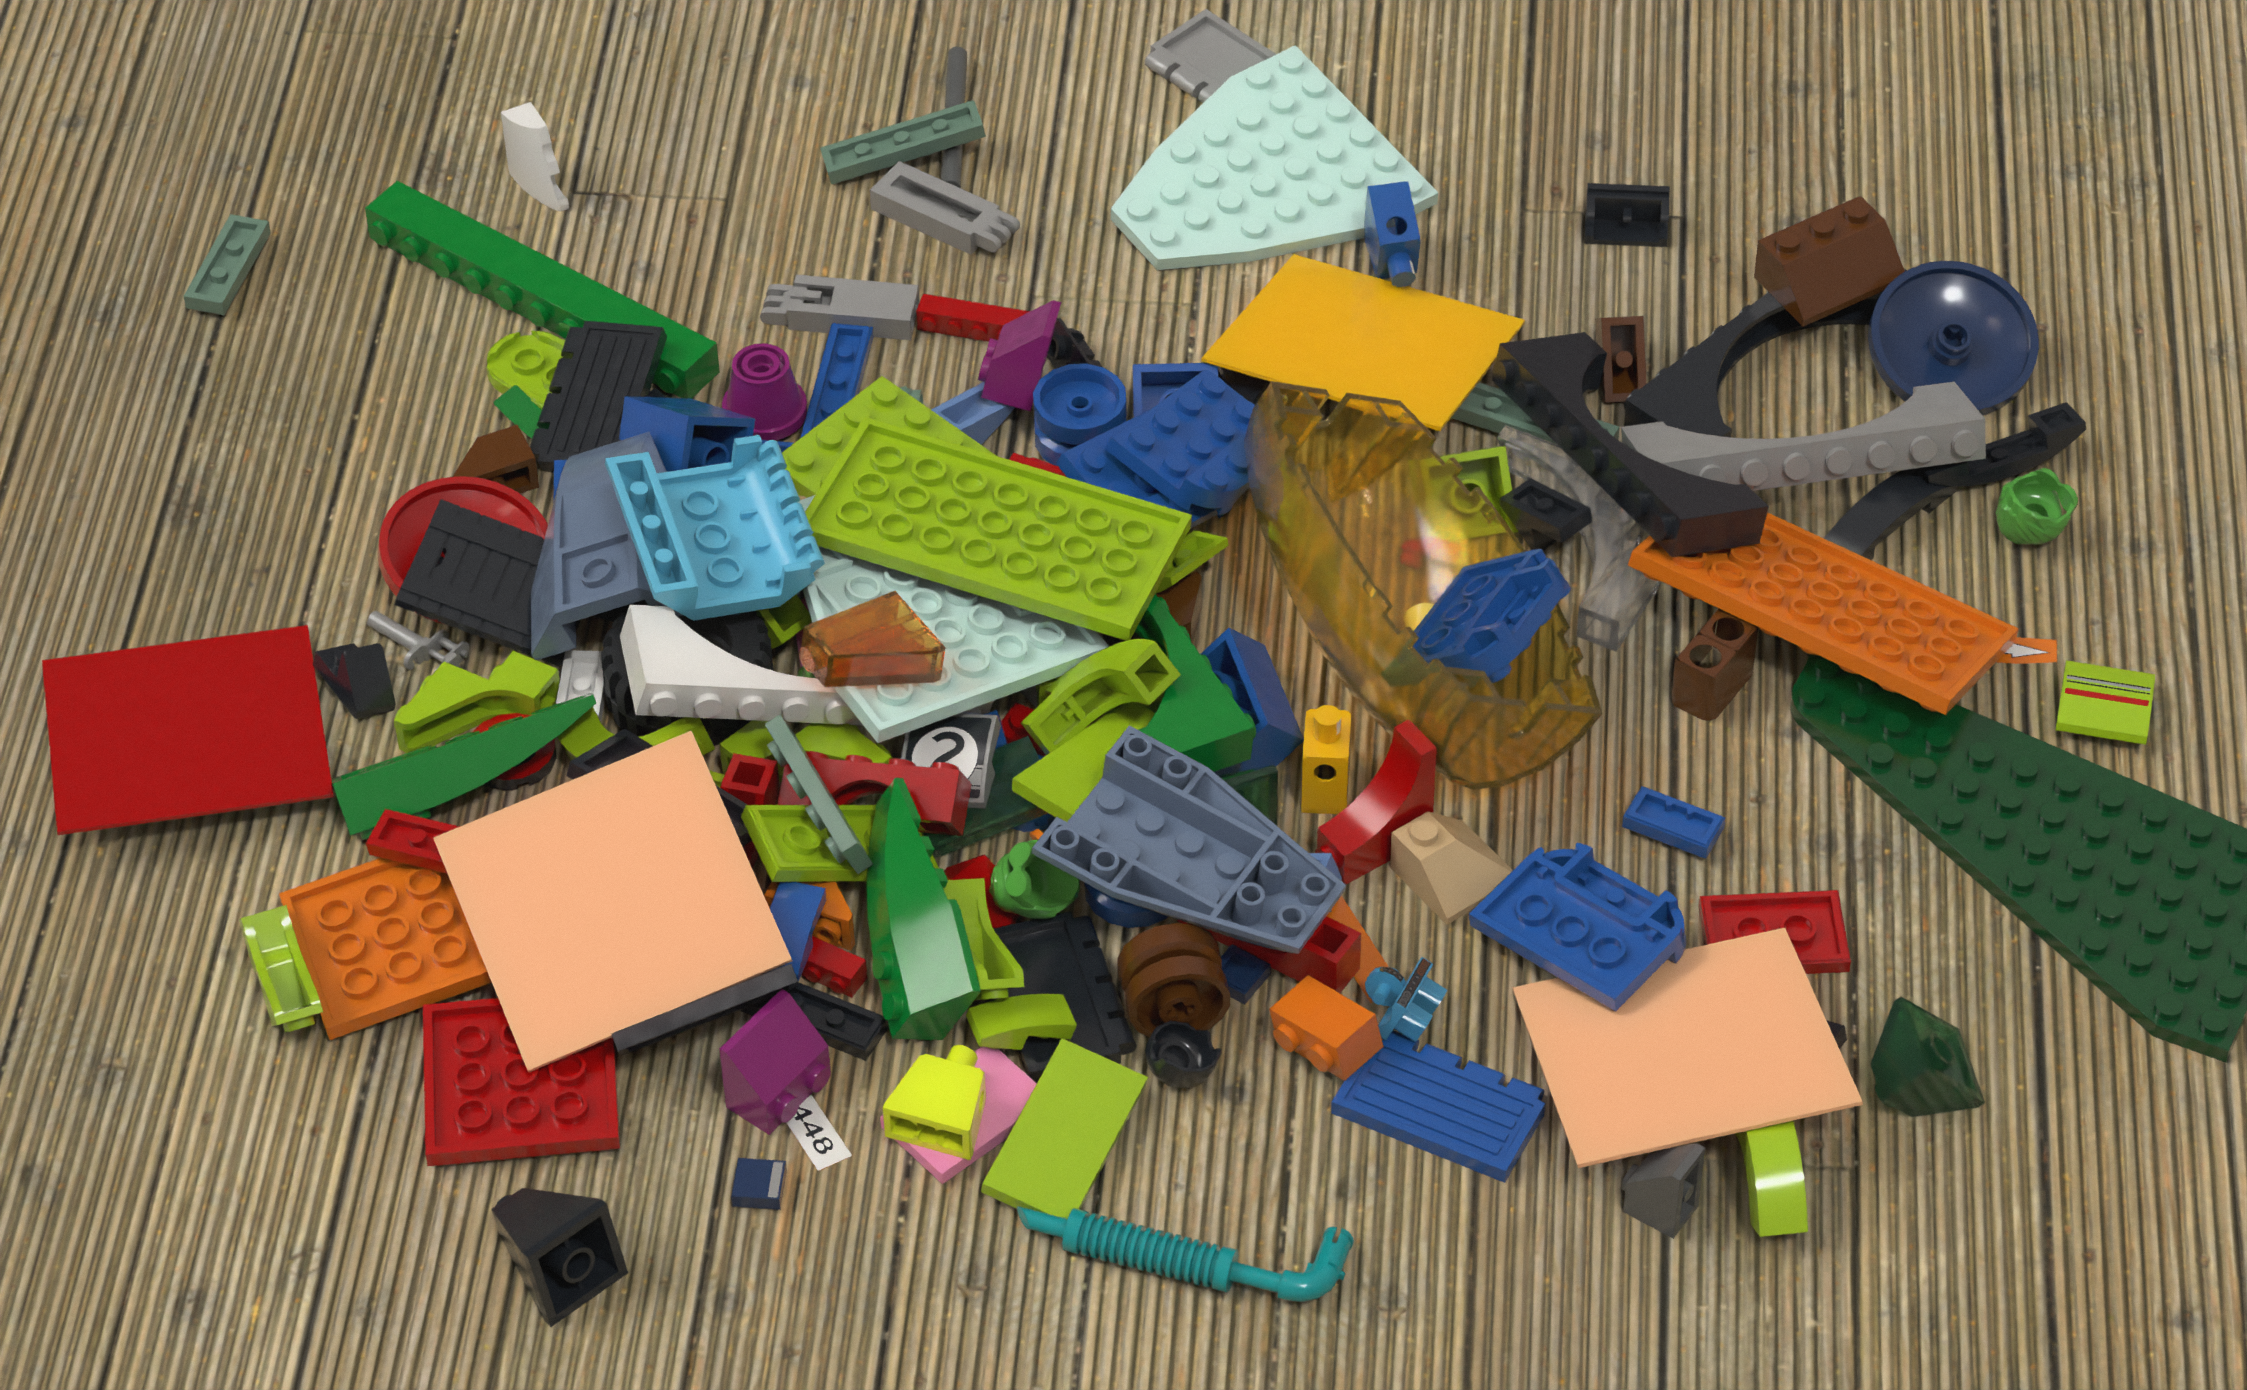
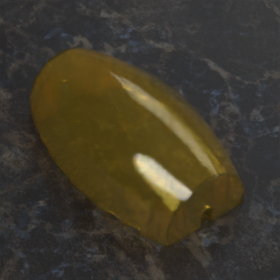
(1379, 523)

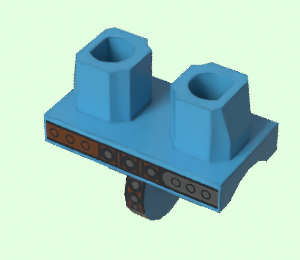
(1409, 1001)

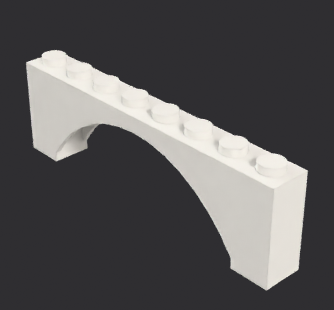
(687, 676)

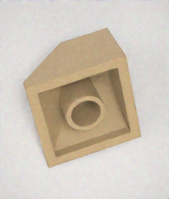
(1445, 864)

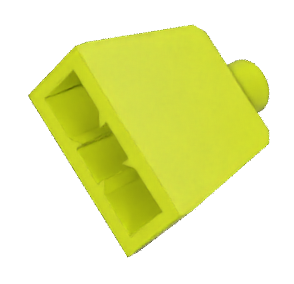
(939, 1103)

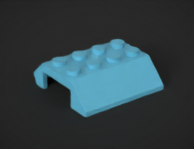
(718, 532)

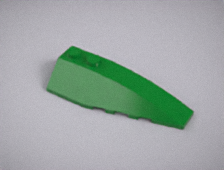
(438, 774)
(913, 927)

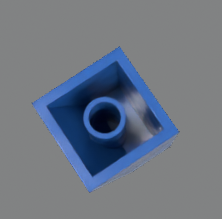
(685, 429)

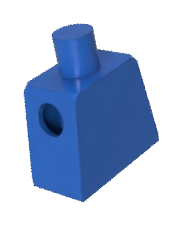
(1396, 248)

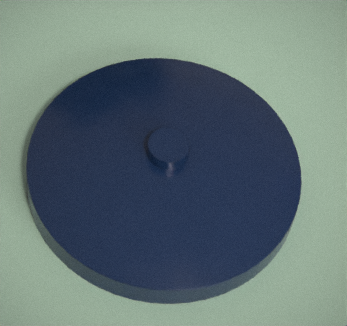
(1954, 327)

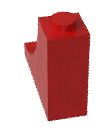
(1395, 796)

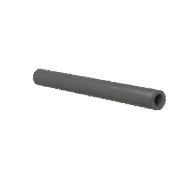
(954, 96)

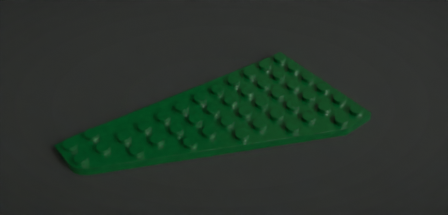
(2092, 862)

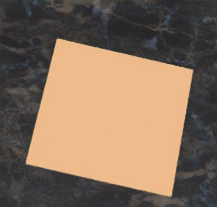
(611, 900)
(1692, 1055)

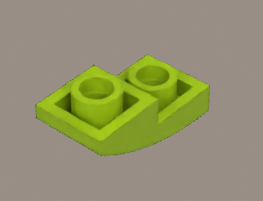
(1011, 1020)

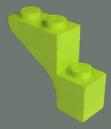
(460, 700)
(830, 739)
(993, 962)
(280, 969)

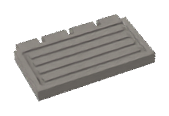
(1204, 54)

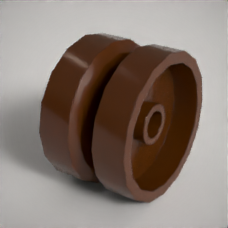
(1174, 977)

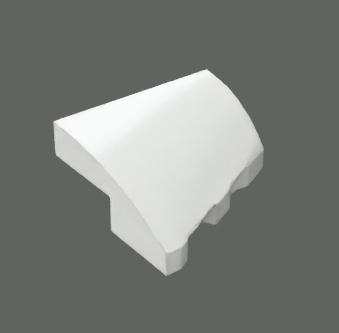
(531, 155)

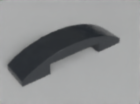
(2047, 435)
(1886, 510)

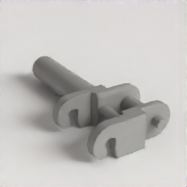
(419, 647)

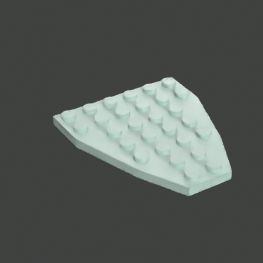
(1262, 172)
(987, 643)

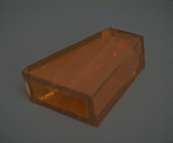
(872, 646)

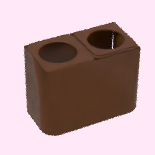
(1710, 690)

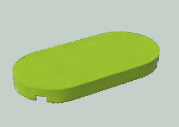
(525, 362)

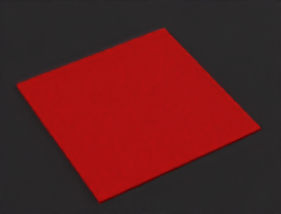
(185, 730)

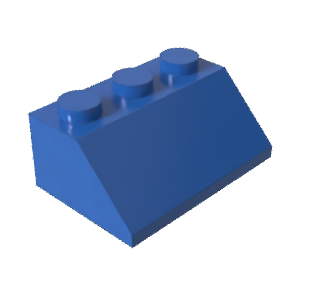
(1257, 691)

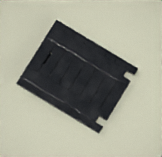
(480, 581)

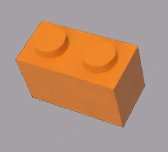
(1325, 1028)

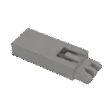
(941, 210)
(820, 301)

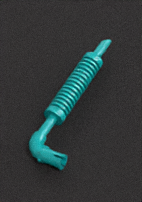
(1189, 1259)

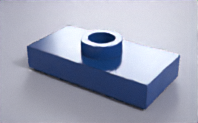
(1673, 822)

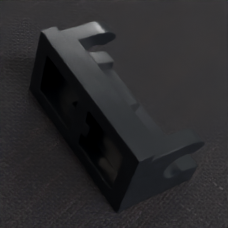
(1627, 215)

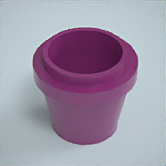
(766, 390)

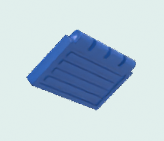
(1443, 1108)

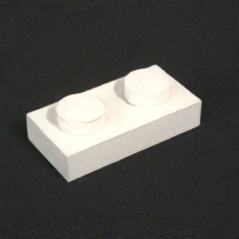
(582, 675)

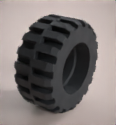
(738, 634)

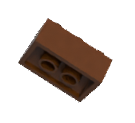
(1828, 261)

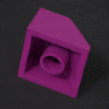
(1018, 357)
(773, 1064)

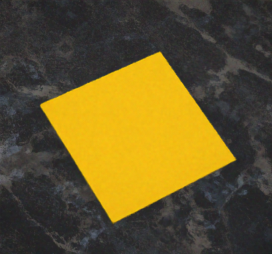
(1364, 338)

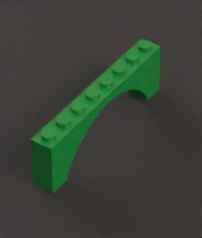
(1197, 709)

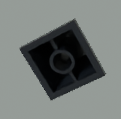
(560, 1247)

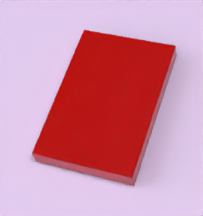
(1809, 917)

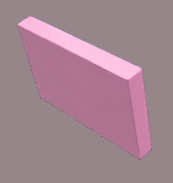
(1006, 1096)

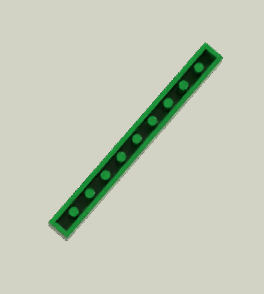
(529, 281)

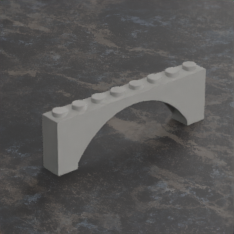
(1927, 430)

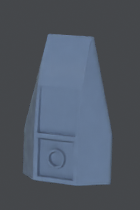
(587, 550)
(1190, 849)

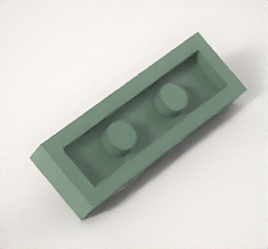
(227, 264)

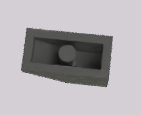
(1665, 1187)

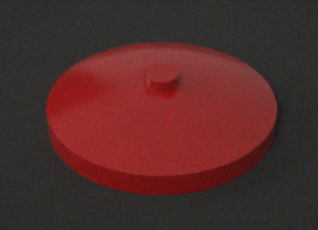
(412, 513)

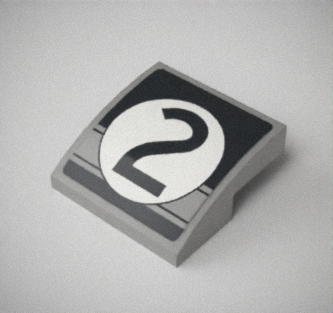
(961, 741)

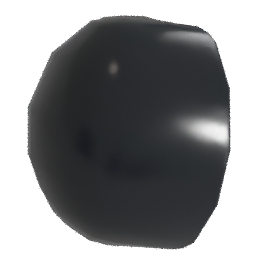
(1181, 1054)

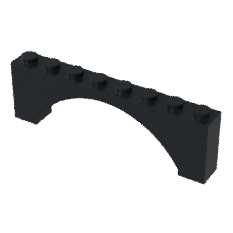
(1688, 389)
(1674, 507)

